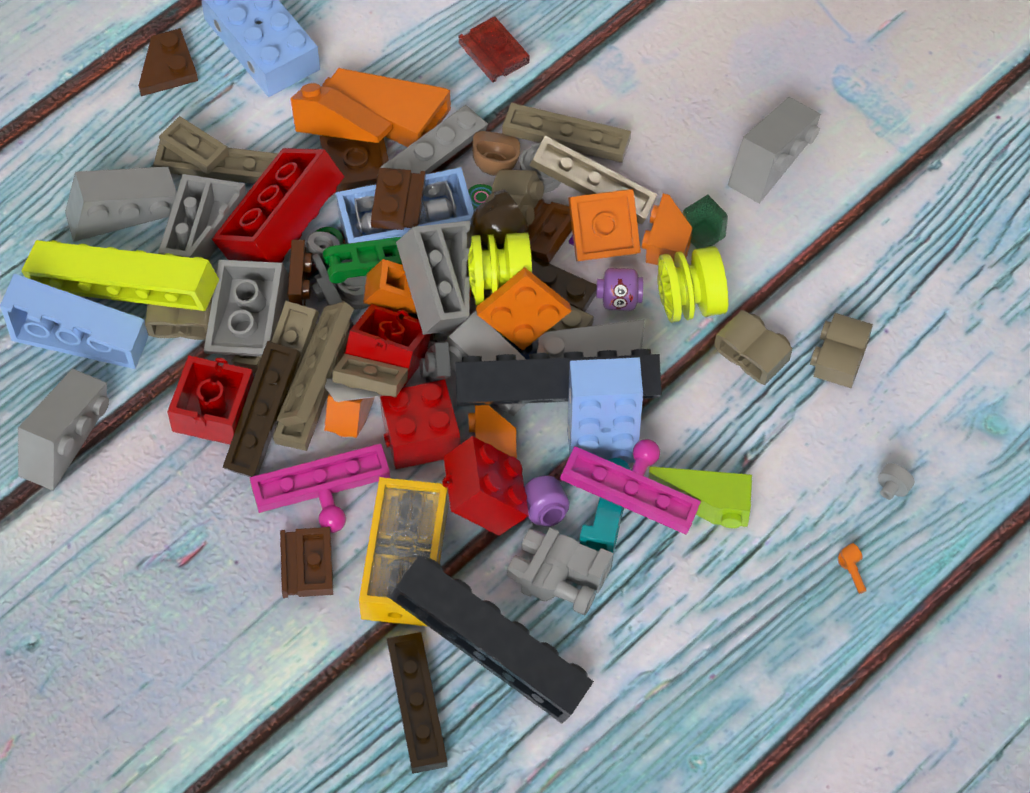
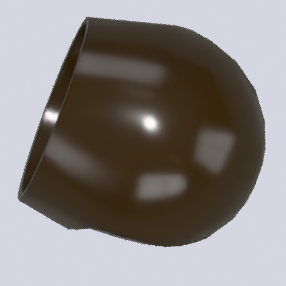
(498, 218)

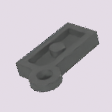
(323, 287)
(436, 362)

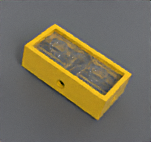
(405, 524)

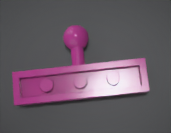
(321, 480)
(631, 487)

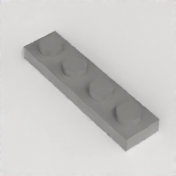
(439, 143)

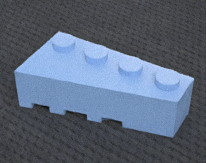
(71, 324)

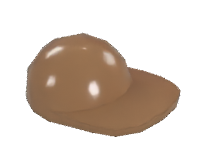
(495, 151)

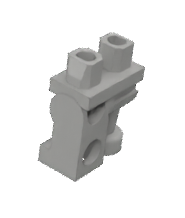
(558, 559)

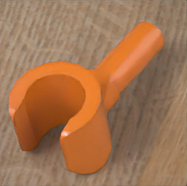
(847, 559)

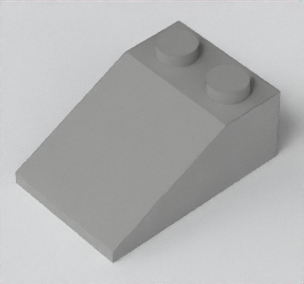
(246, 307)

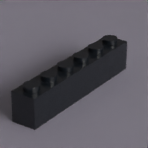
(537, 378)
(491, 638)

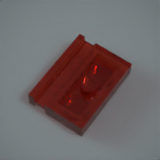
(494, 49)

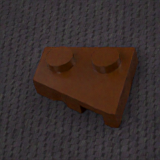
(166, 63)

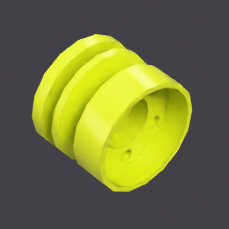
(495, 266)
(686, 285)

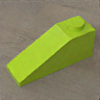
(722, 495)

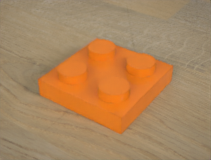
(604, 225)
(523, 309)

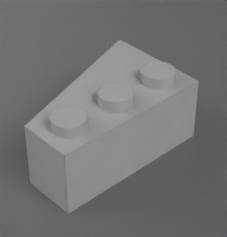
(772, 148)
(118, 199)
(198, 214)
(437, 274)
(478, 338)
(591, 339)
(59, 428)

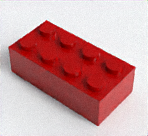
(279, 206)

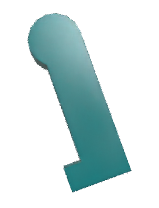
(606, 523)

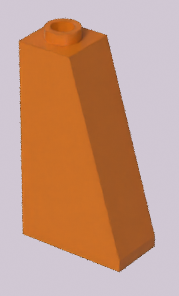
(406, 104)

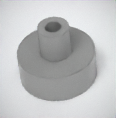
(319, 241)
(895, 481)

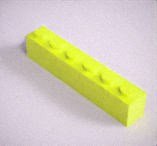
(123, 274)

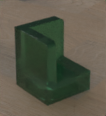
(707, 222)

